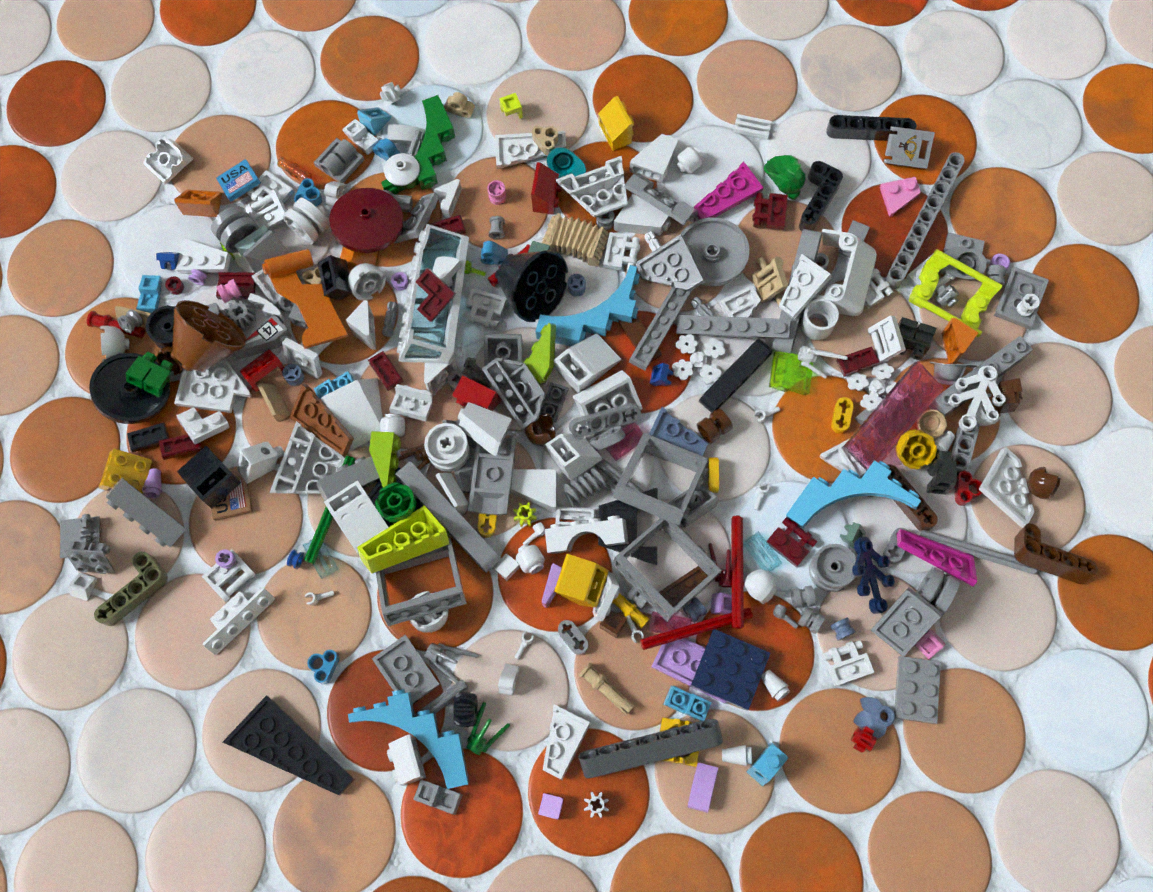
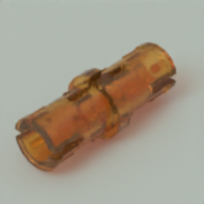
(293, 169)

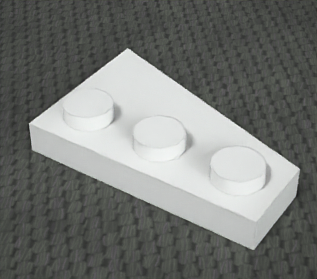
(202, 258)
(805, 284)
(564, 740)

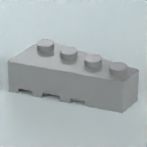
(145, 512)

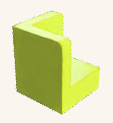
(510, 105)

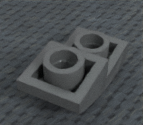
(554, 400)

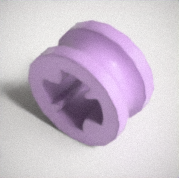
(399, 275)
(197, 277)
(220, 554)

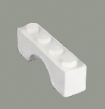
(561, 539)

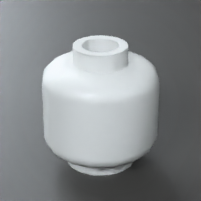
(689, 160)
(393, 423)
(530, 559)

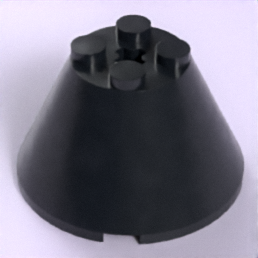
(533, 282)

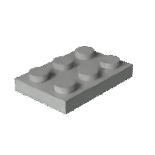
(1016, 287)
(906, 621)
(406, 669)
(917, 690)

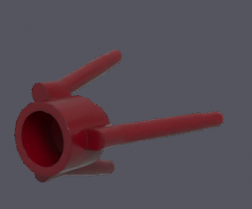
(725, 578)

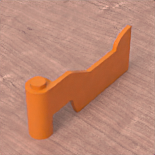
(314, 306)

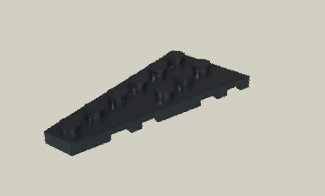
(280, 741)

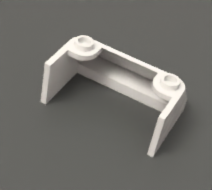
(852, 294)

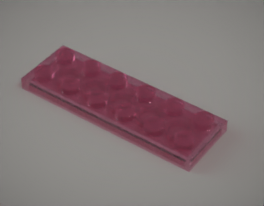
(893, 416)

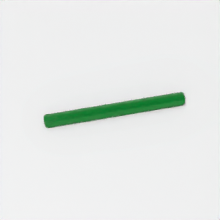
(323, 527)

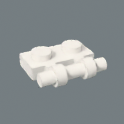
(268, 183)
(615, 251)
(875, 292)
(487, 303)
(849, 669)

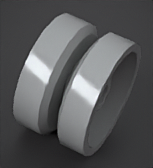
(232, 227)
(824, 576)
(938, 591)

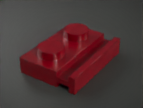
(244, 281)

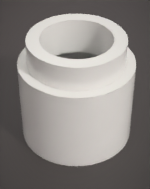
(823, 310)

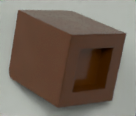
(613, 624)

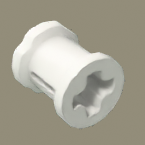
(1027, 307)

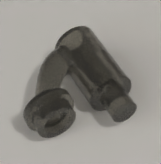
(475, 373)

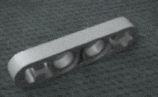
(605, 423)

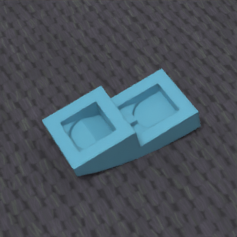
(149, 293)

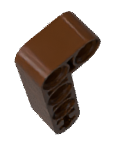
(927, 512)
(1049, 559)

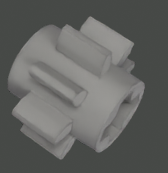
(947, 295)

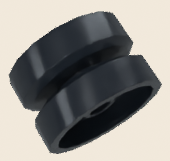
(160, 326)

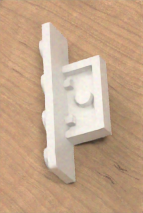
(235, 617)

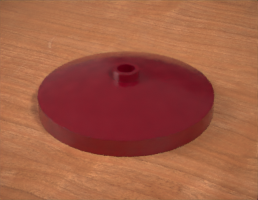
(366, 220)

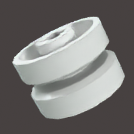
(306, 220)
(447, 447)

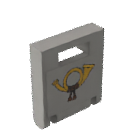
(906, 147)

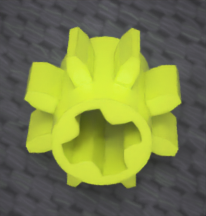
(525, 508)

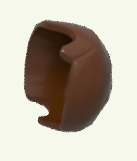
(165, 354)

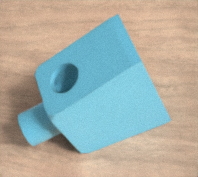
(767, 764)

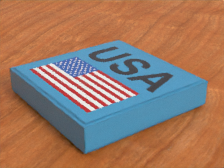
(238, 180)

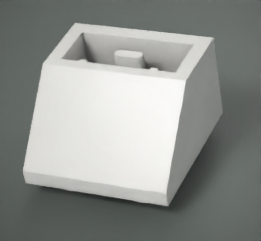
(572, 454)

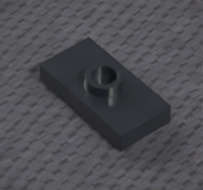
(147, 437)

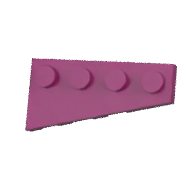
(941, 556)

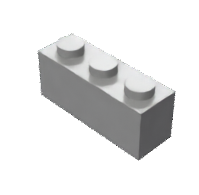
(363, 471)

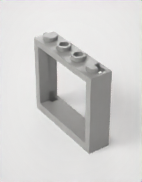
(672, 454)
(639, 582)
(426, 604)

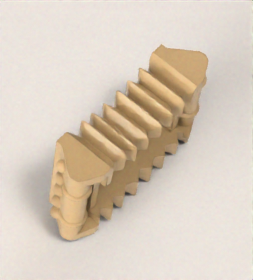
(576, 238)

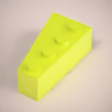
(403, 541)

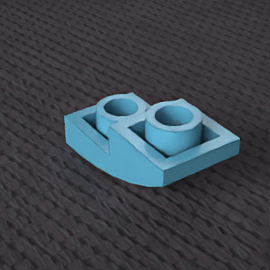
(332, 385)
(687, 703)

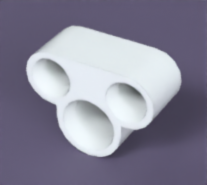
(334, 191)
(508, 679)

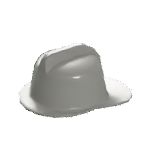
(968, 257)
(949, 373)

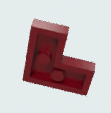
(438, 294)

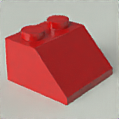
(545, 190)
(475, 393)

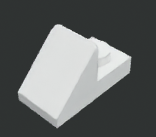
(449, 195)

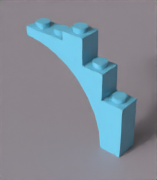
(599, 319)
(848, 485)
(400, 713)

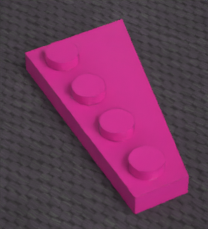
(731, 192)

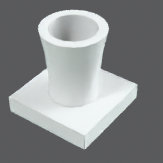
(306, 359)

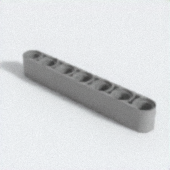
(809, 247)
(448, 517)

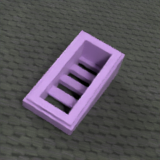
(550, 585)

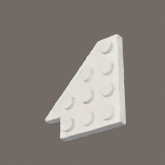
(211, 389)

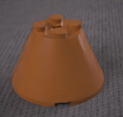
(203, 337)

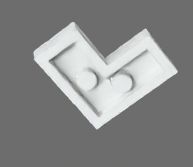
(201, 429)

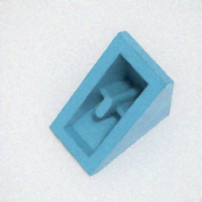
(373, 119)

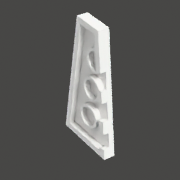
(519, 148)

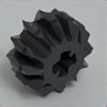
(465, 709)

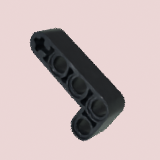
(826, 185)

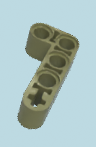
(133, 599)

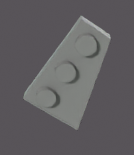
(419, 218)

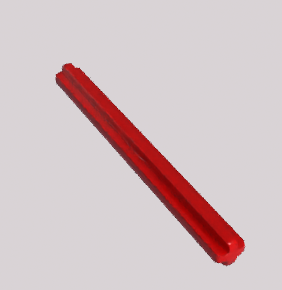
(737, 572)
(690, 630)

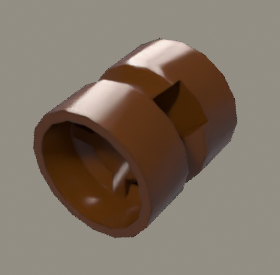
(716, 424)

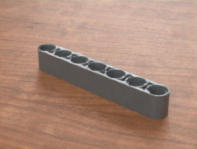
(650, 748)

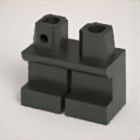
(922, 338)
(943, 473)

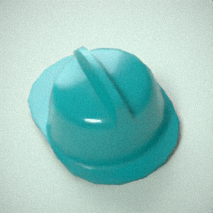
(565, 162)

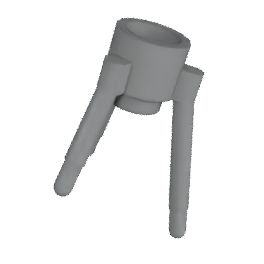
(437, 653)

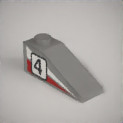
(266, 336)

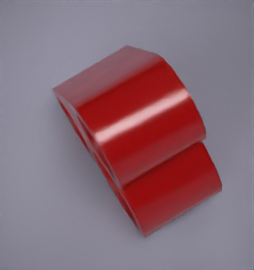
(962, 488)

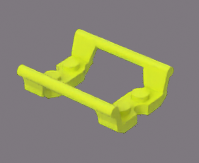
(929, 279)

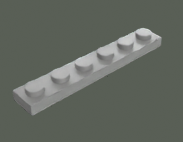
(733, 326)
(659, 328)

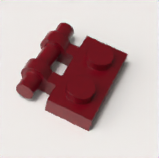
(775, 213)
(788, 546)

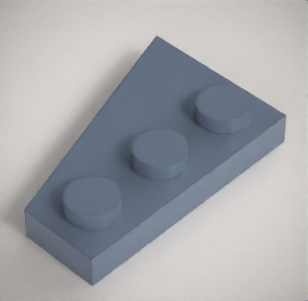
(673, 432)

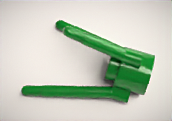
(477, 742)

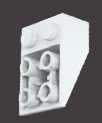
(586, 362)
(355, 514)

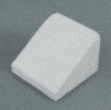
(506, 566)
(82, 586)

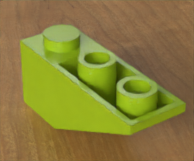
(543, 355)
(384, 452)

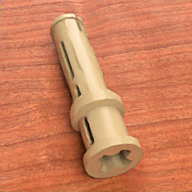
(599, 682)

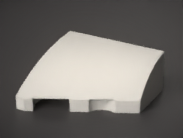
(445, 268)

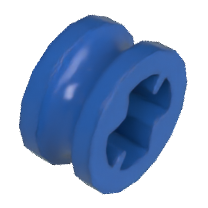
(295, 559)

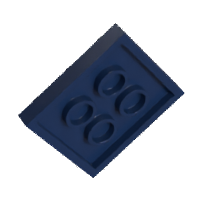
(730, 669)

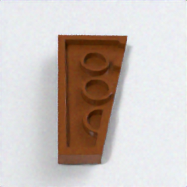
(320, 421)

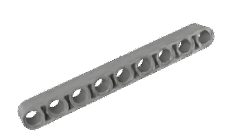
(928, 213)

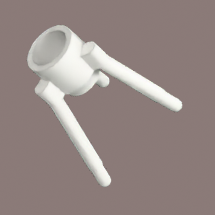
(809, 355)

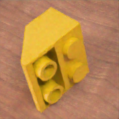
(616, 124)
(581, 581)

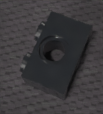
(334, 277)

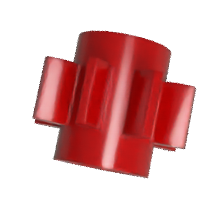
(863, 739)

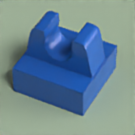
(165, 257)
(660, 374)

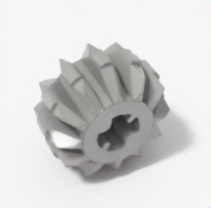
(241, 313)

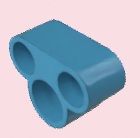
(385, 149)
(307, 190)
(493, 253)
(328, 666)

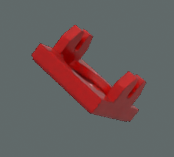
(261, 368)

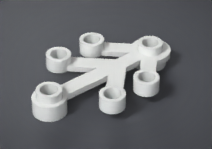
(978, 395)

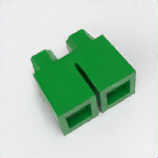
(149, 375)

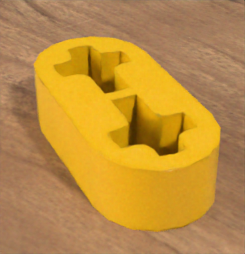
(846, 415)
(713, 474)
(482, 523)

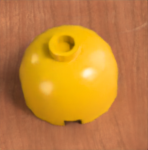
(916, 449)

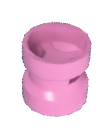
(496, 192)
(229, 291)

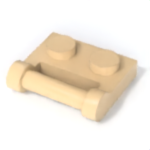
(772, 284)

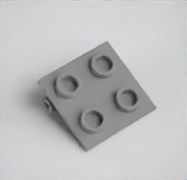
(80, 530)
(89, 557)

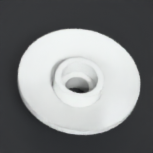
(403, 175)

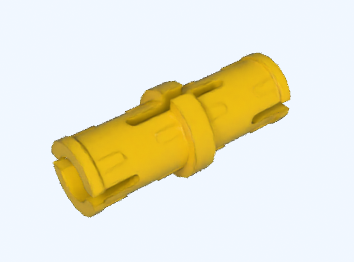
(630, 609)

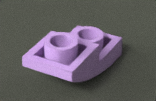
(702, 787)

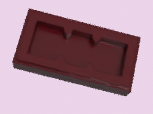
(451, 224)
(858, 361)
(385, 370)
(178, 447)

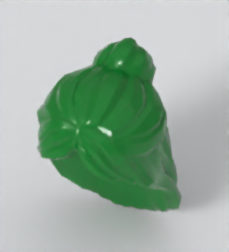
(786, 174)

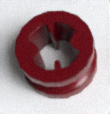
(169, 285)

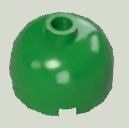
(395, 502)

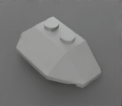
(517, 389)

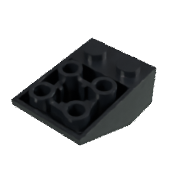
(208, 477)

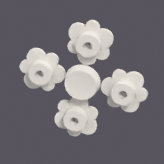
(698, 359)
(875, 387)

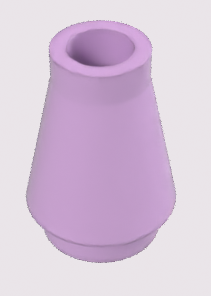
(153, 485)

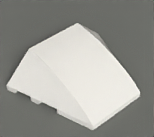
(598, 189)
(357, 409)
(304, 463)

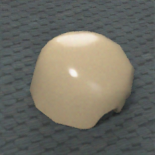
(932, 423)

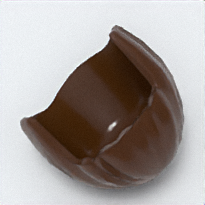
(541, 430)
(1042, 483)

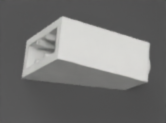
(656, 158)
(641, 218)
(484, 426)
(536, 486)

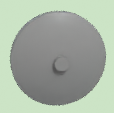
(718, 249)

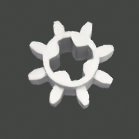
(390, 92)
(594, 799)

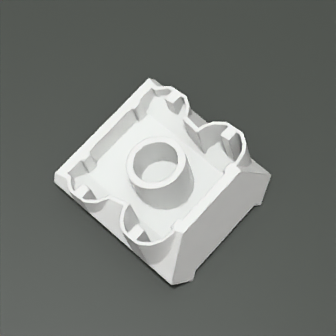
(167, 160)

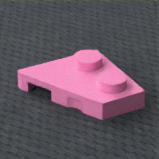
(899, 193)

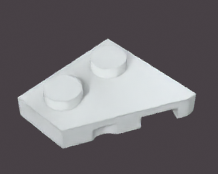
(741, 303)
(841, 459)
(608, 593)

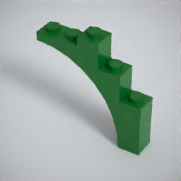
(431, 151)

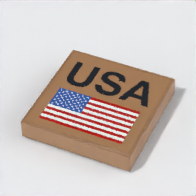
(235, 503)

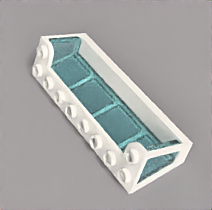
(424, 339)

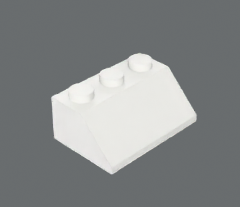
(607, 394)

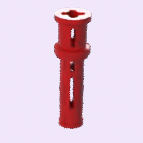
(98, 320)

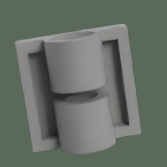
(339, 160)

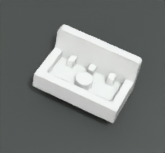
(412, 402)

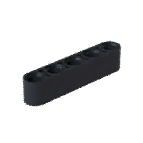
(862, 125)
(736, 375)

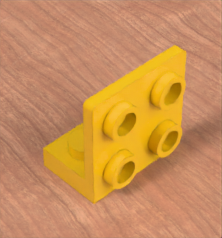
(126, 466)

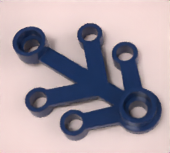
(870, 572)

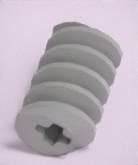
(584, 486)

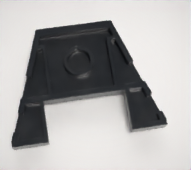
(629, 513)

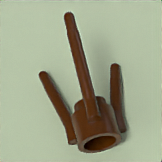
(418, 452)

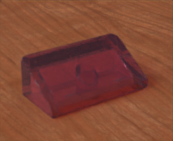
(632, 437)
(659, 625)

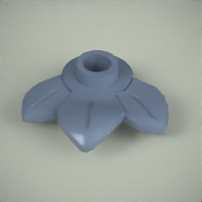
(872, 716)

